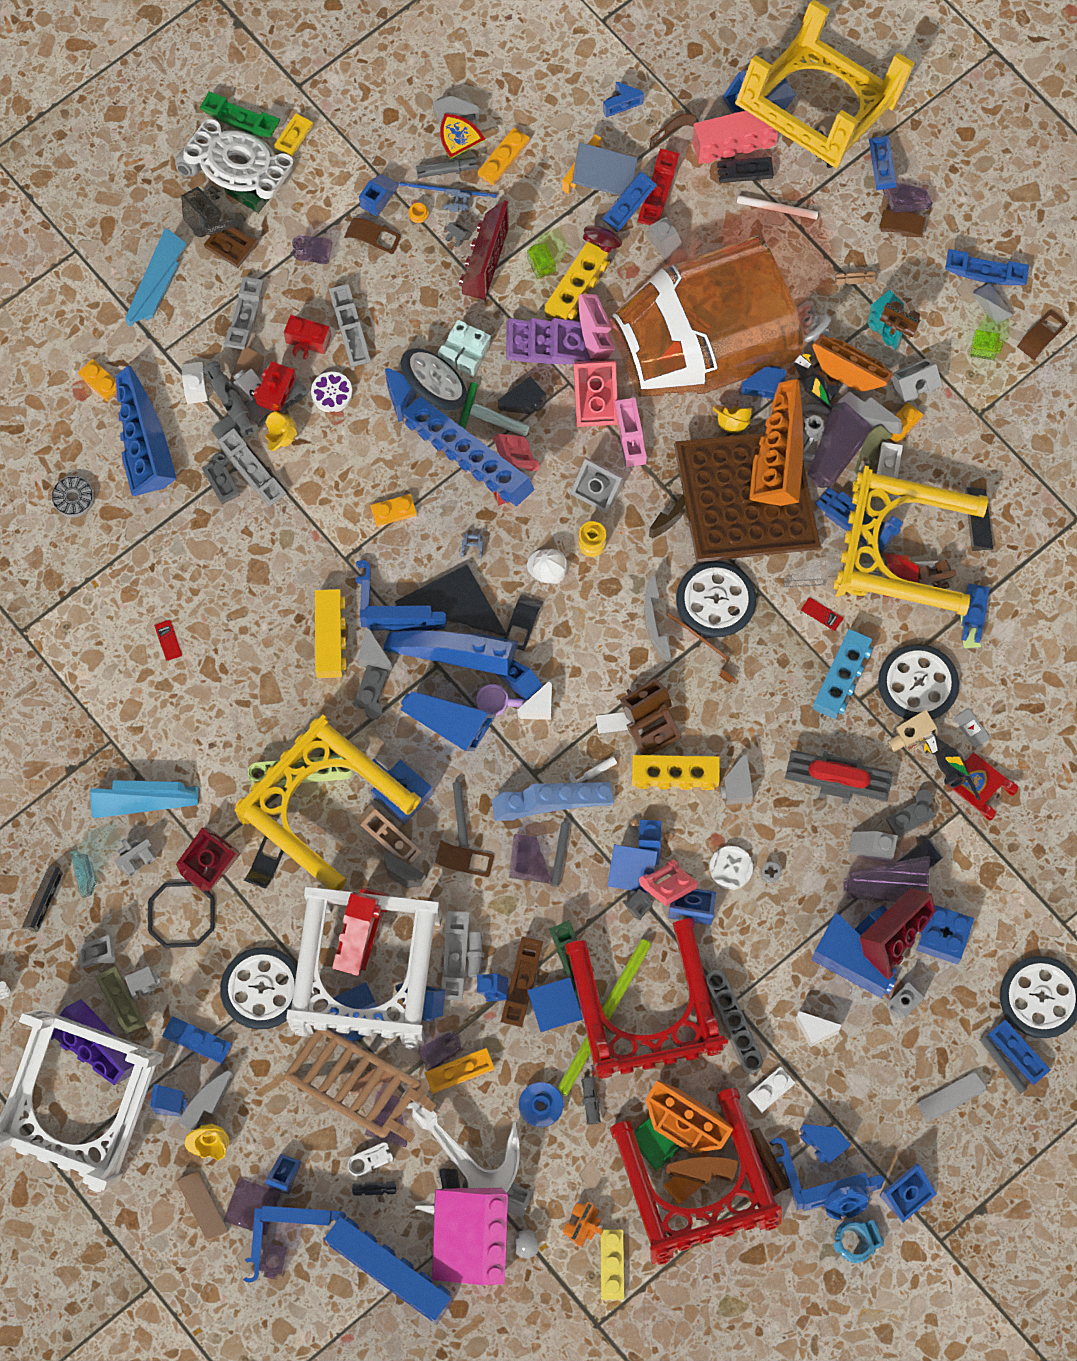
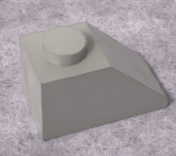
(454, 106)
(667, 241)
(737, 784)
(873, 845)

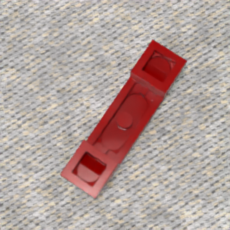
(663, 177)

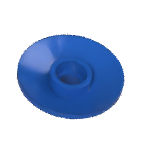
(542, 1093)

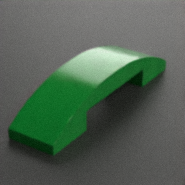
(239, 117)

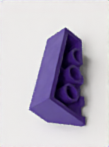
(104, 1060)

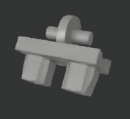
(132, 852)

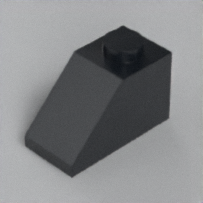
(523, 398)

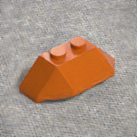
(850, 364)
(686, 1119)

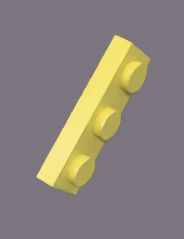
(612, 1265)

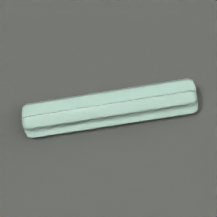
(499, 420)

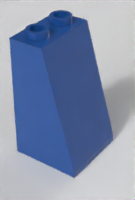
(452, 720)
(842, 954)

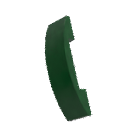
(562, 935)

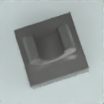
(459, 232)
(638, 904)

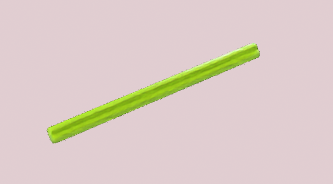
(608, 1010)

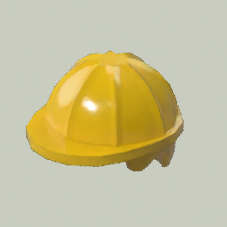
(734, 419)
(281, 430)
(208, 1141)

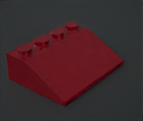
(486, 252)

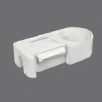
(372, 1158)

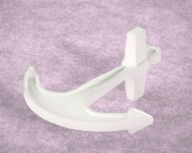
(474, 1175)

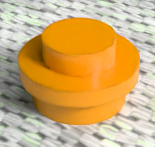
(418, 212)

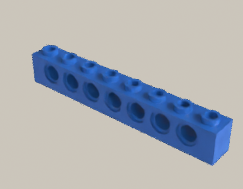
(468, 452)

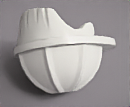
(548, 566)

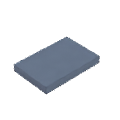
(603, 169)

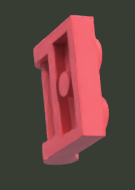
(514, 447)
(673, 887)

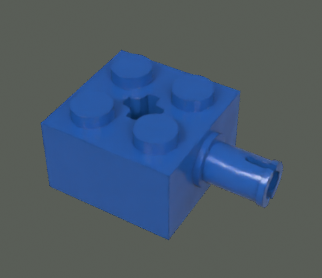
(412, 782)
(957, 929)

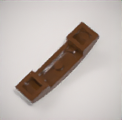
(522, 981)

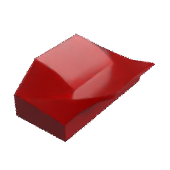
(902, 567)

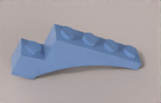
(549, 798)

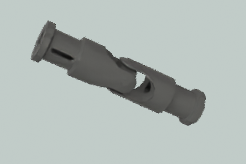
(229, 397)

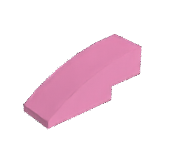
(595, 327)
(630, 432)

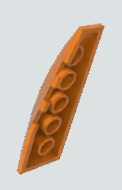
(780, 458)

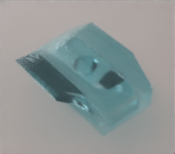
(84, 873)

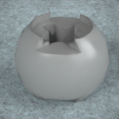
(526, 1244)

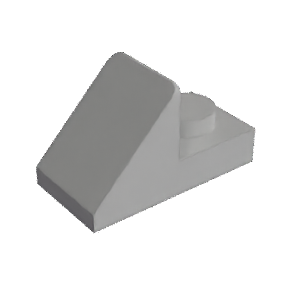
(96, 952)

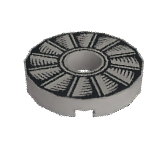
(70, 485)

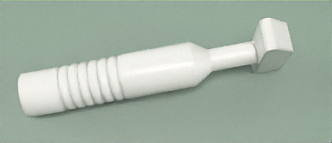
(594, 771)

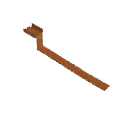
(725, 675)

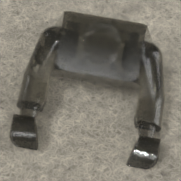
(204, 215)

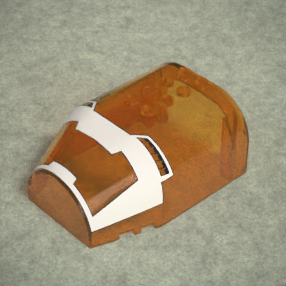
(708, 322)

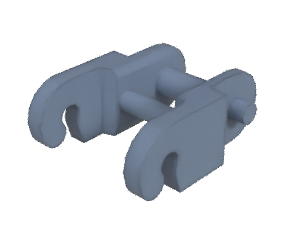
(456, 207)
(472, 536)

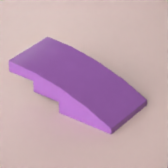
(545, 341)

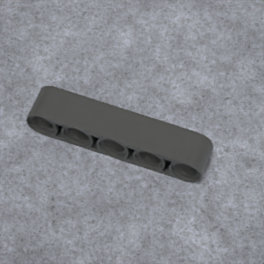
(260, 414)
(740, 1031)

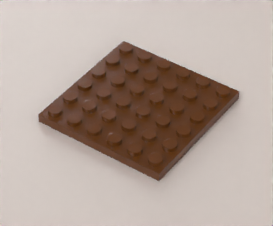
(718, 506)

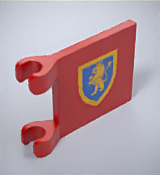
(987, 783)

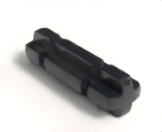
(373, 1188)

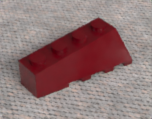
(897, 930)

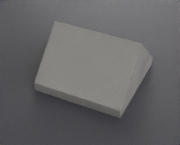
(597, 485)

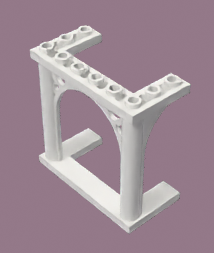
(304, 1019)
(105, 1172)

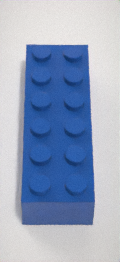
(388, 1270)

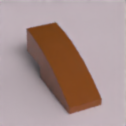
(703, 1168)

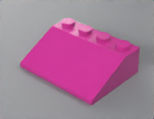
(470, 1235)

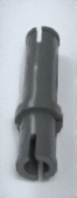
(447, 167)

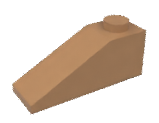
(388, 835)

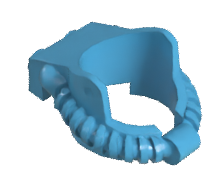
(867, 1232)

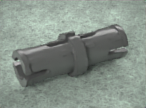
(590, 1101)

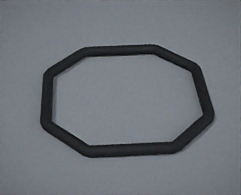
(177, 945)

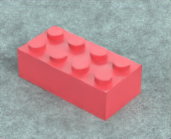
(731, 136)

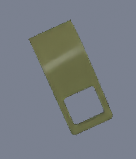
(872, 444)

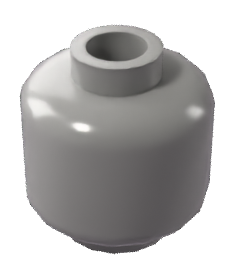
(185, 168)

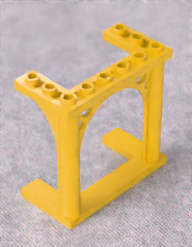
(846, 130)

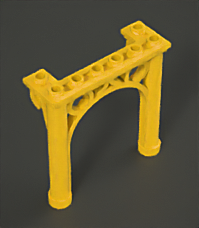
(859, 582)
(325, 737)

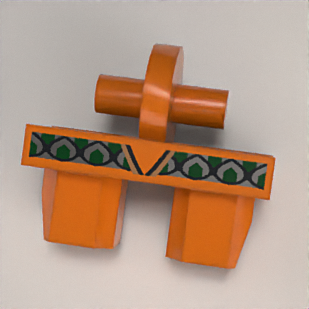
(586, 1225)

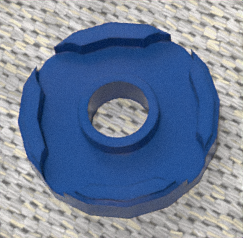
(846, 1202)

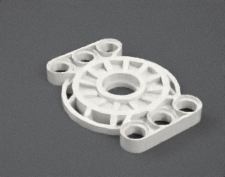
(233, 176)

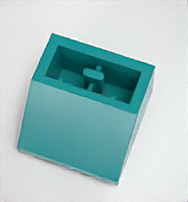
(878, 326)

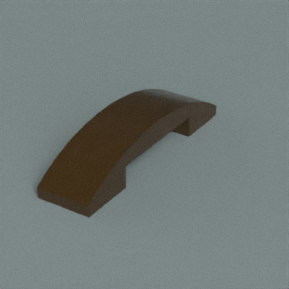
(665, 522)

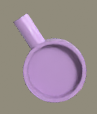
(495, 699)

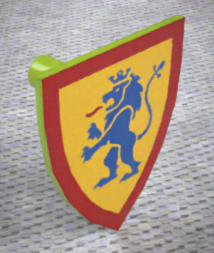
(458, 135)

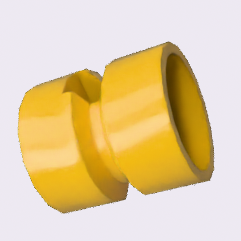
(592, 538)

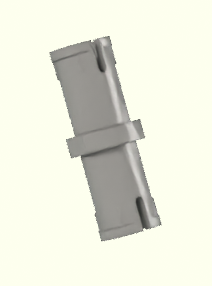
(475, 954)

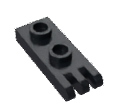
(745, 169)

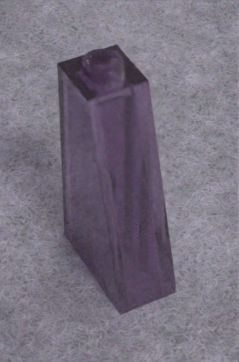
(838, 445)
(889, 880)

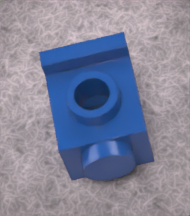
(493, 987)

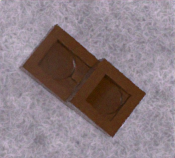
(902, 222)

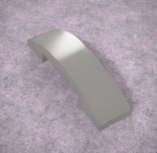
(245, 313)
(250, 468)
(659, 643)
(455, 955)

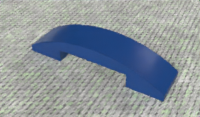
(985, 270)

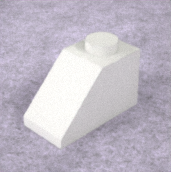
(194, 382)

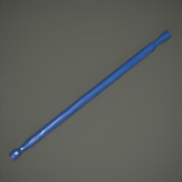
(443, 189)

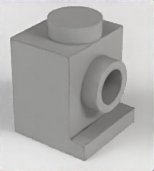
(142, 982)
(901, 1010)

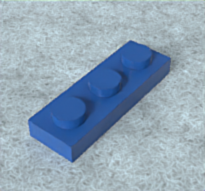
(882, 162)
(629, 201)
(197, 1040)
(1019, 1052)

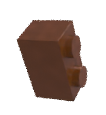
(645, 700)

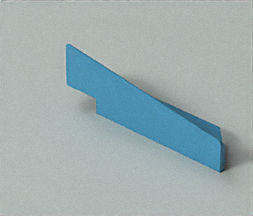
(156, 278)
(141, 796)

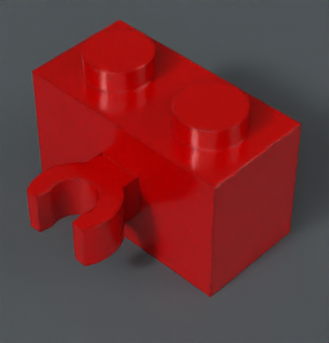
(306, 335)
(275, 386)

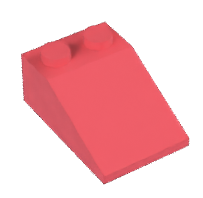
(595, 392)

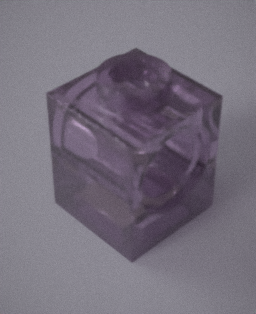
(273, 1251)

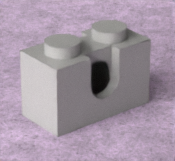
(906, 378)

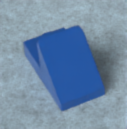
(626, 98)
(650, 836)

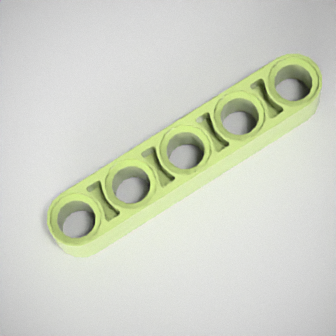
(333, 773)

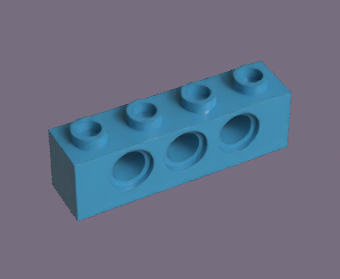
(852, 643)

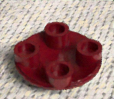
(602, 237)

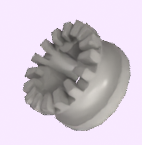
(766, 877)

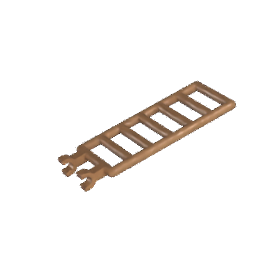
(336, 1102)

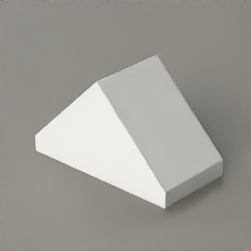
(538, 705)
(815, 1028)

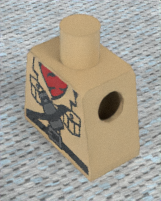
(922, 728)

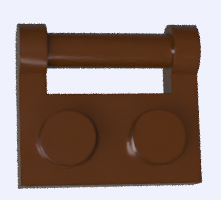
(230, 249)
(656, 737)

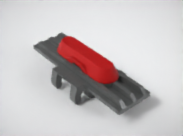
(839, 776)

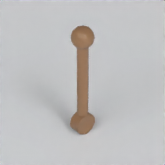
(667, 836)

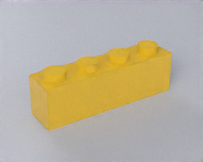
(328, 633)

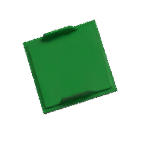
(654, 1146)

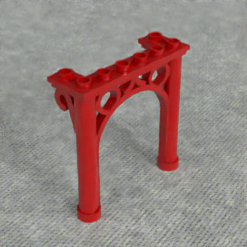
(698, 997)
(662, 1247)

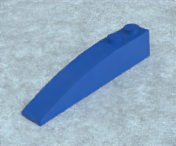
(145, 445)
(458, 649)

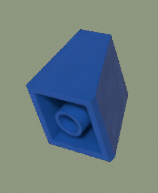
(781, 95)

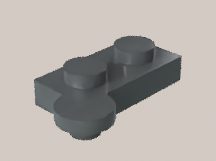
(220, 478)
(370, 691)
(913, 815)

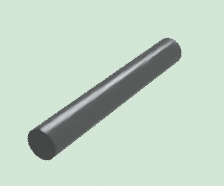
(460, 814)
(560, 853)
(1002, 1063)

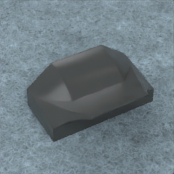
(403, 872)

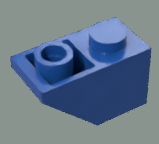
(377, 194)
(825, 1140)

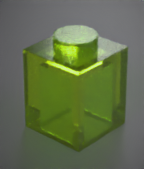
(541, 260)
(986, 345)

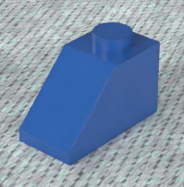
(764, 382)
(521, 680)
(433, 1002)
(168, 1101)

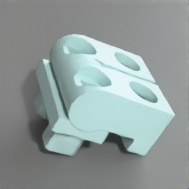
(465, 347)

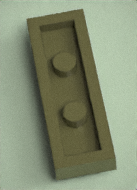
(120, 1001)

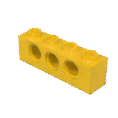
(589, 256)
(685, 764)

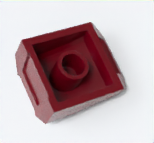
(207, 859)

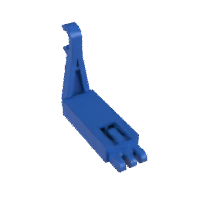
(842, 501)
(394, 617)
(816, 1196)
(284, 1215)

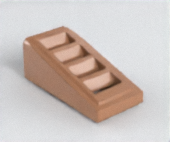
(360, 1084)

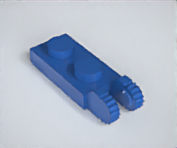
(976, 611)

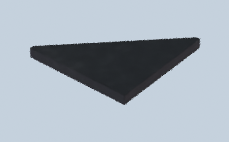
(459, 599)

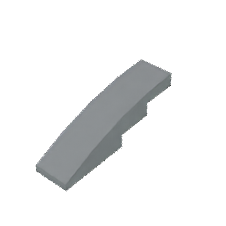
(349, 325)

